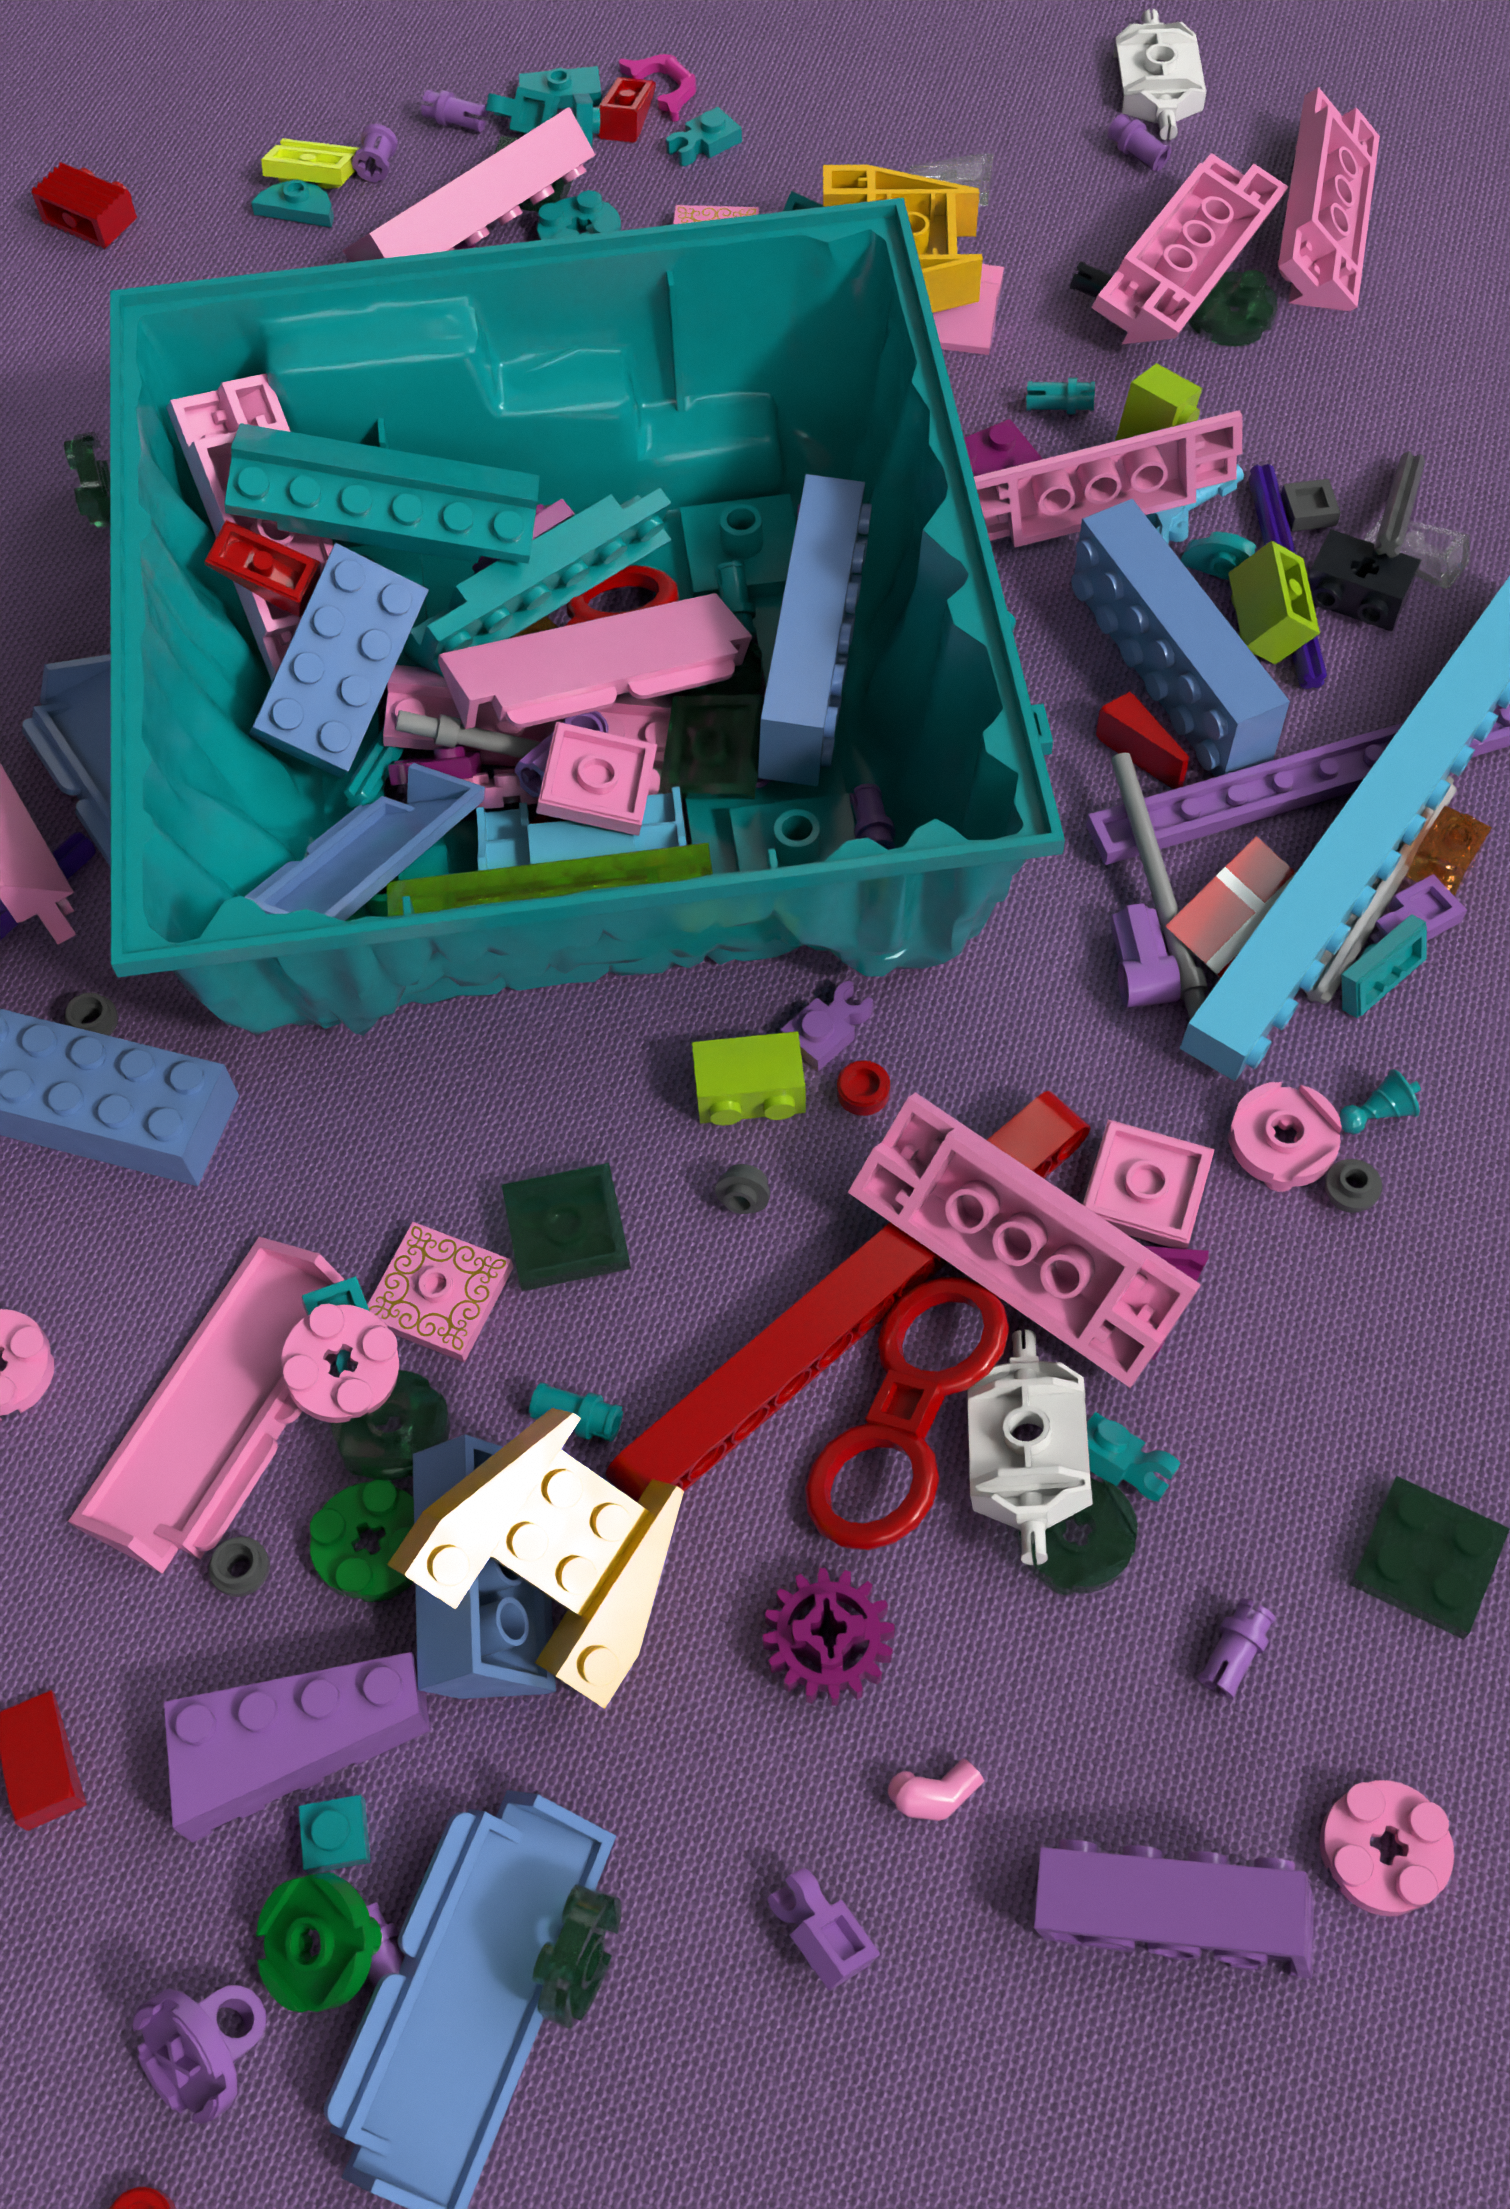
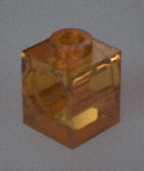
(1449, 849)

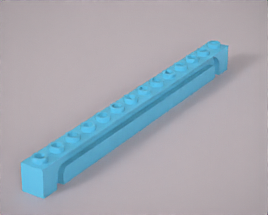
(1356, 851)

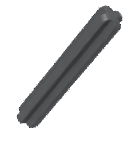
(1399, 505)

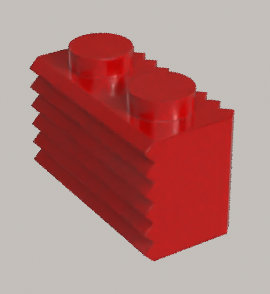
(84, 204)

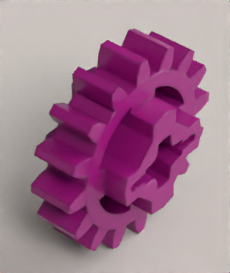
(851, 1632)

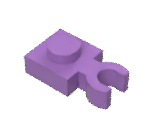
(828, 1029)

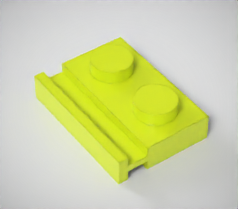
(309, 161)

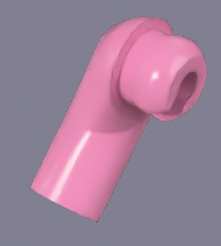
(931, 1797)

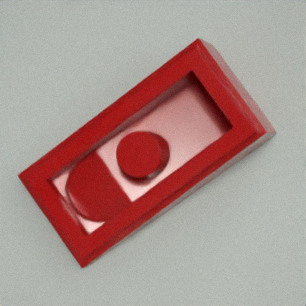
(625, 109)
(264, 567)
(1132, 729)
(38, 1762)

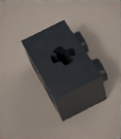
(1359, 582)

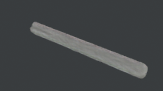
(1362, 927)

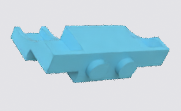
(511, 840)

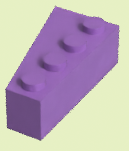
(284, 1734)
(1176, 1905)

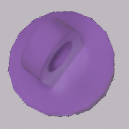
(188, 2053)

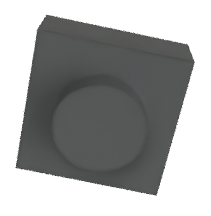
(1310, 505)

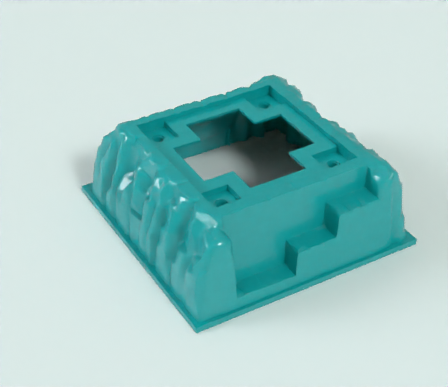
(606, 367)

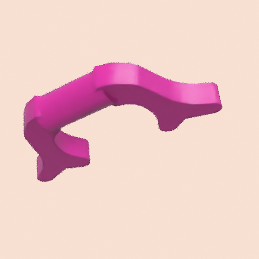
(667, 65)

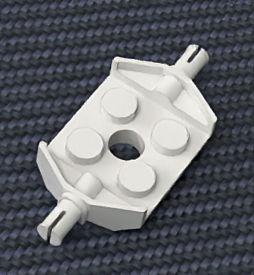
(1160, 89)
(1034, 1480)

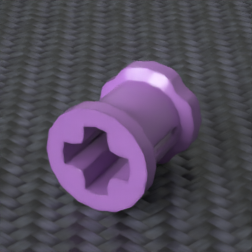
(386, 149)

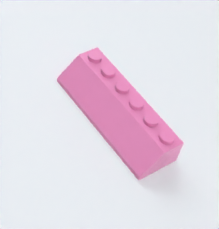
(483, 194)

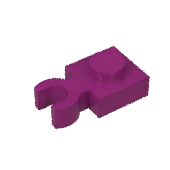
(446, 760)

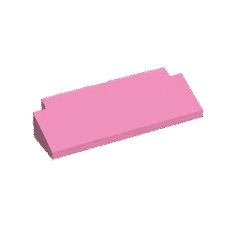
(593, 661)
(210, 1419)

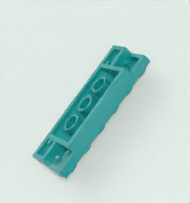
(381, 496)
(560, 567)

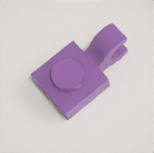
(1427, 901)
(825, 1933)

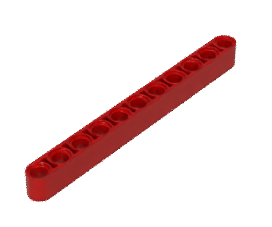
(818, 1328)

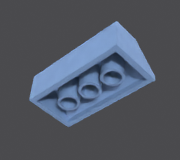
(502, 1620)

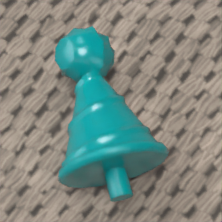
(1391, 1099)

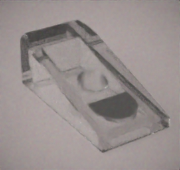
(967, 170)
(1441, 551)

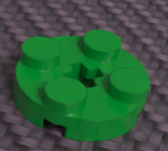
(338, 1528)
(346, 1937)

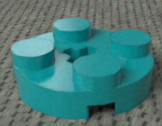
(577, 213)

